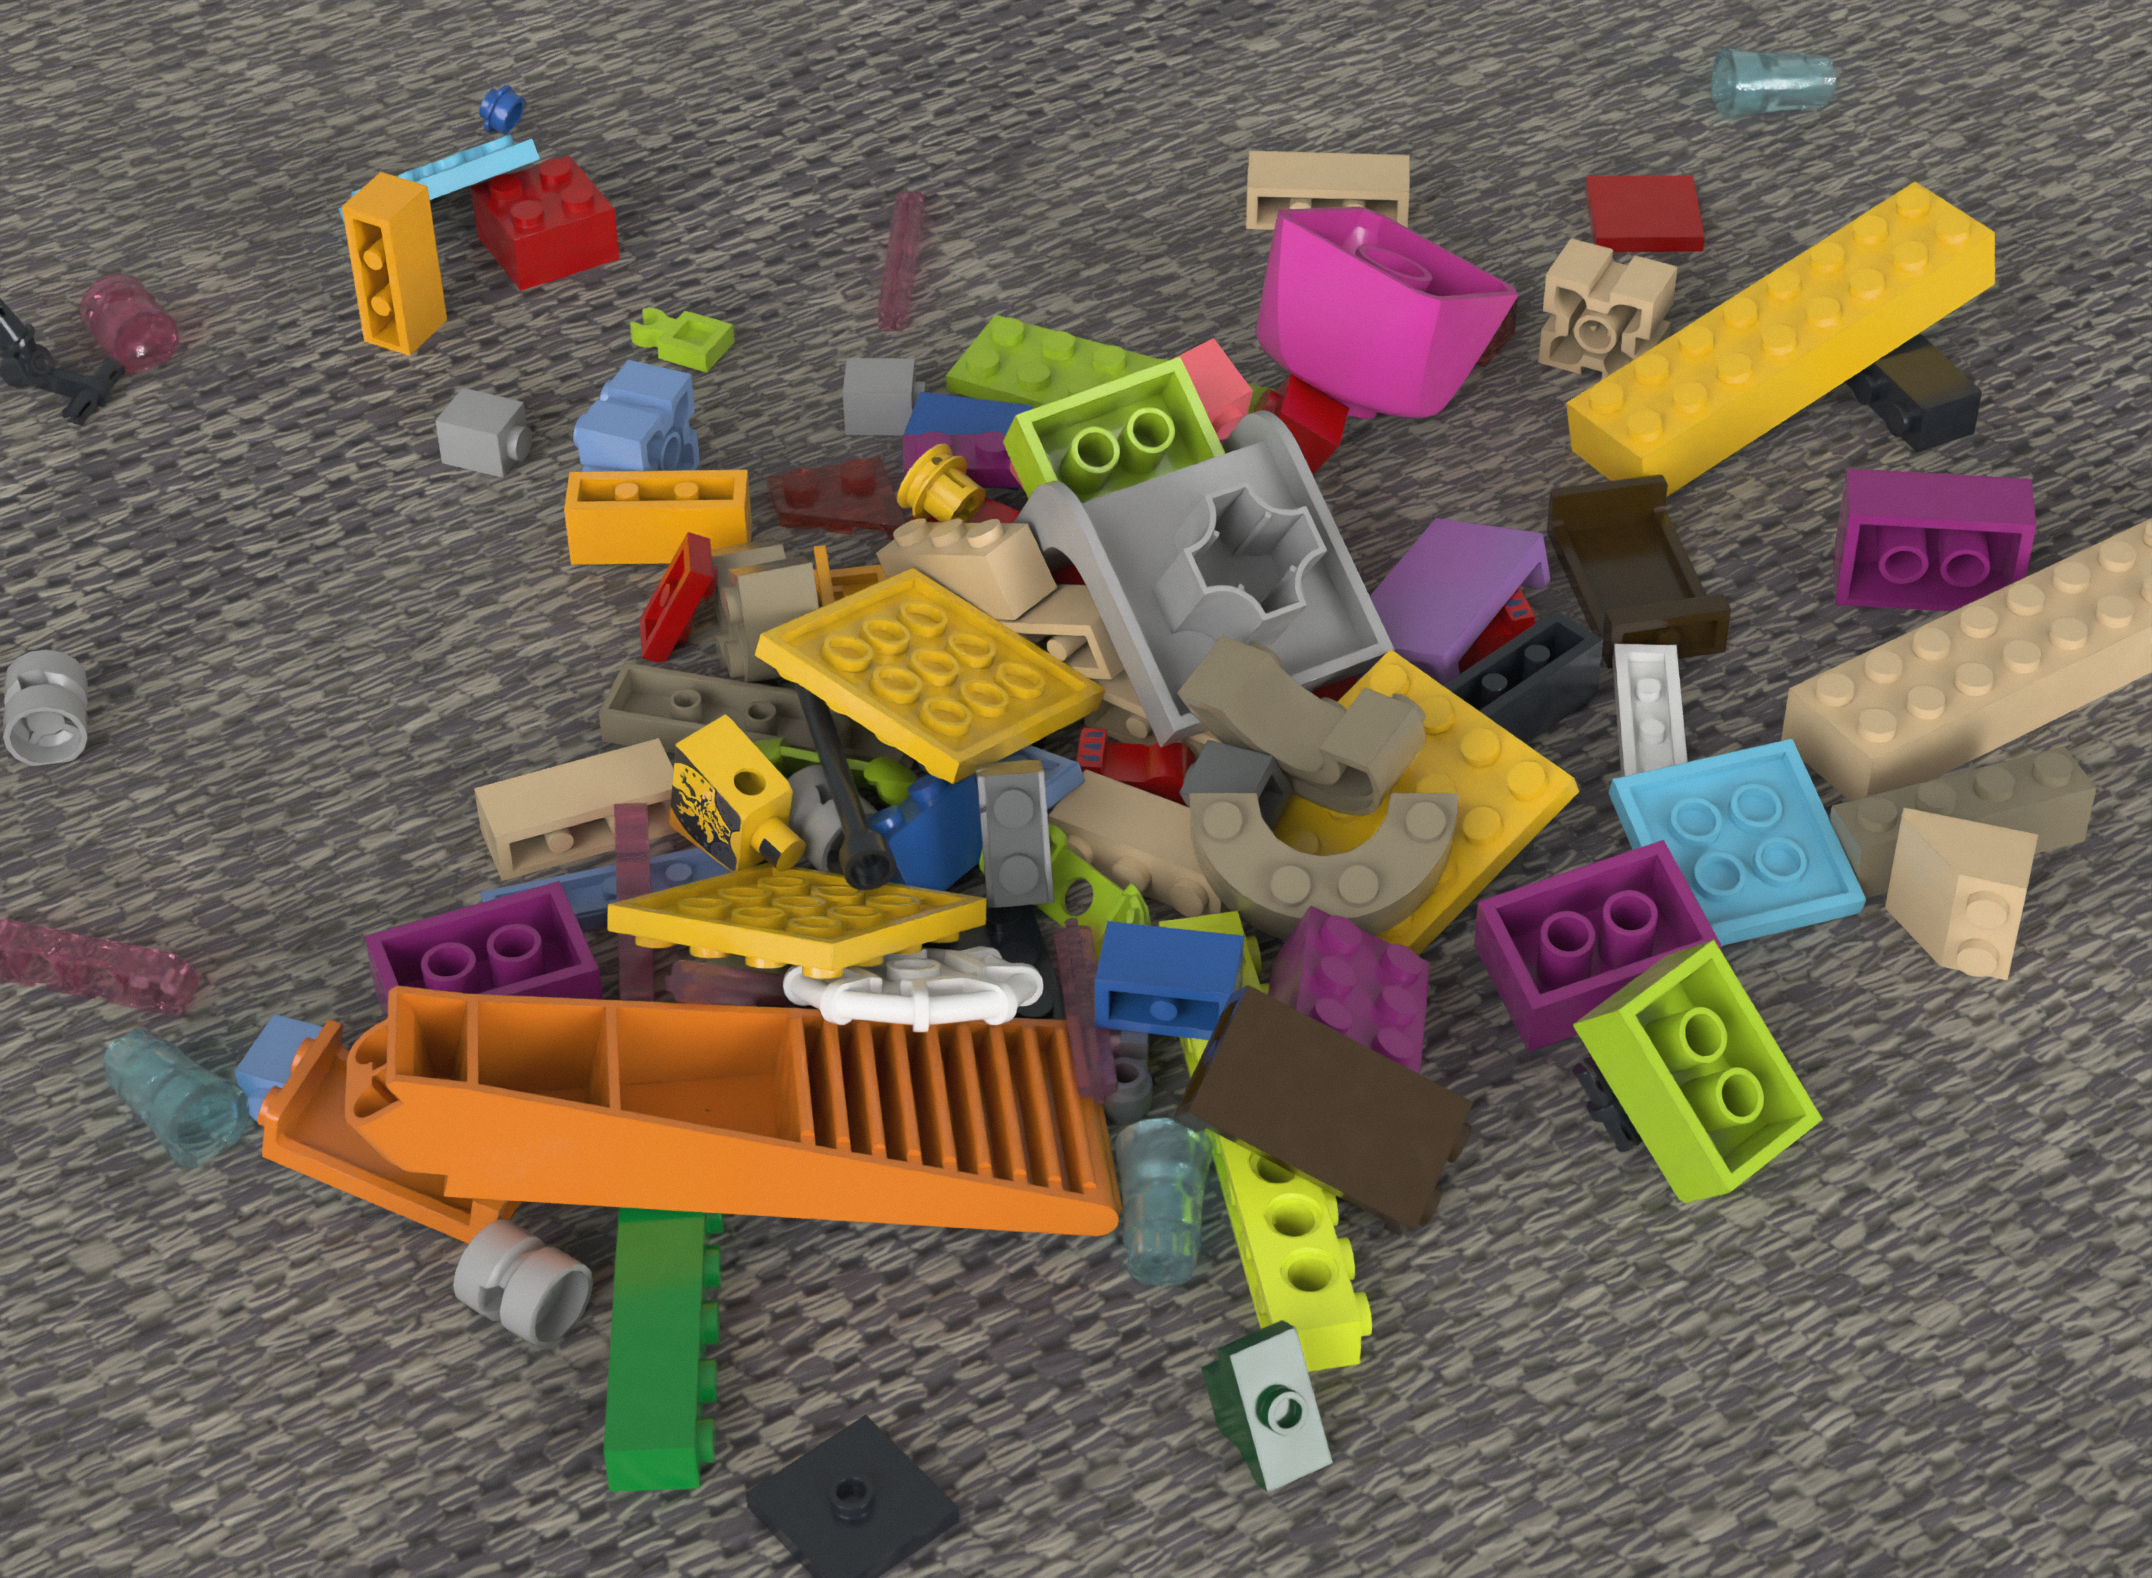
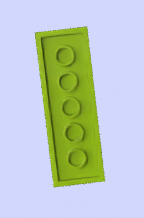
(1042, 365)

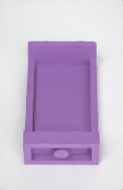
(1453, 589)

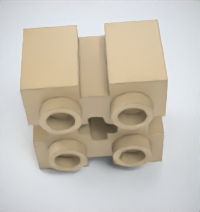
(1603, 308)

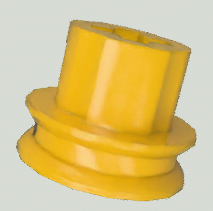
(940, 488)

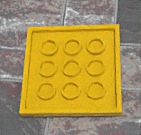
(930, 674)
(1502, 797)
(796, 919)

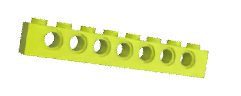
(1285, 1222)

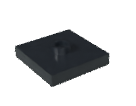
(853, 1505)

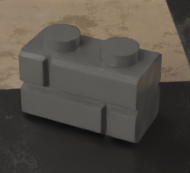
(1015, 833)

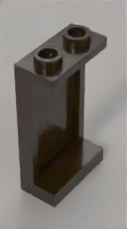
(1633, 568)
(1326, 1109)

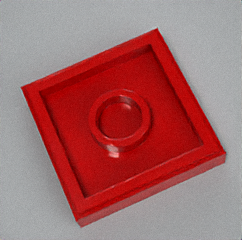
(1645, 213)

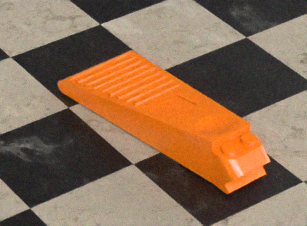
(800, 1120)

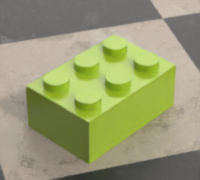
(1114, 434)
(1698, 1072)

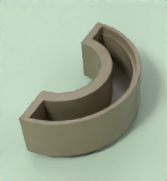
(753, 595)
(1325, 751)
(1276, 884)

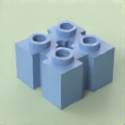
(640, 423)

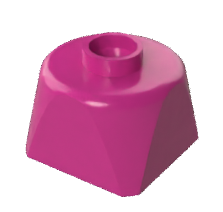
(1374, 311)

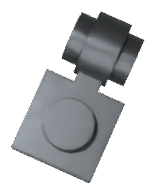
(1134, 1082)

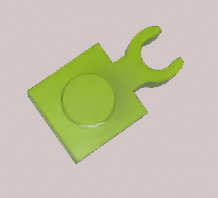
(687, 341)

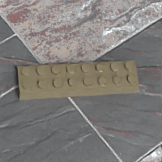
(674, 704)

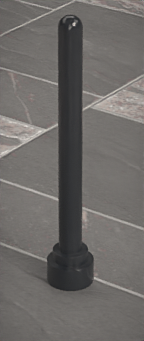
(865, 854)

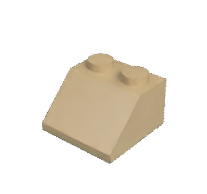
(1961, 889)

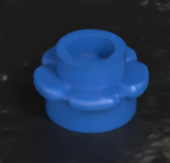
(501, 109)

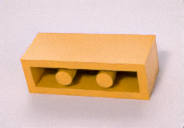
(395, 263)
(648, 513)

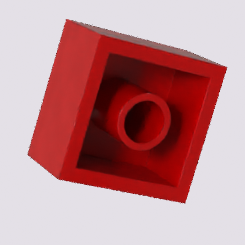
(545, 222)

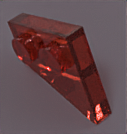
(837, 498)

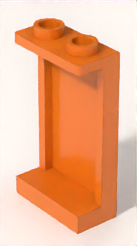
(310, 1135)

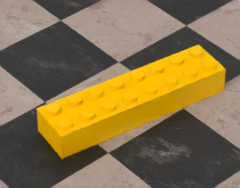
(1784, 341)

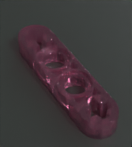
(633, 880)
(141, 975)

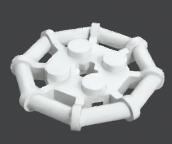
(922, 989)

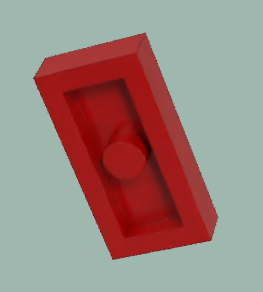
(671, 607)

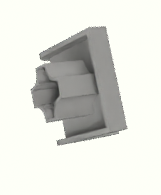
(1211, 554)

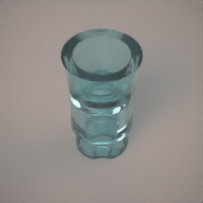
(1769, 82)
(176, 1097)
(1162, 1197)

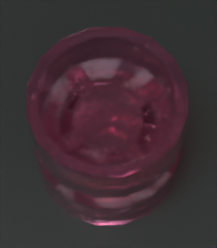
(129, 323)

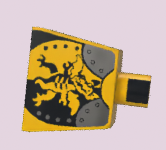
(732, 800)

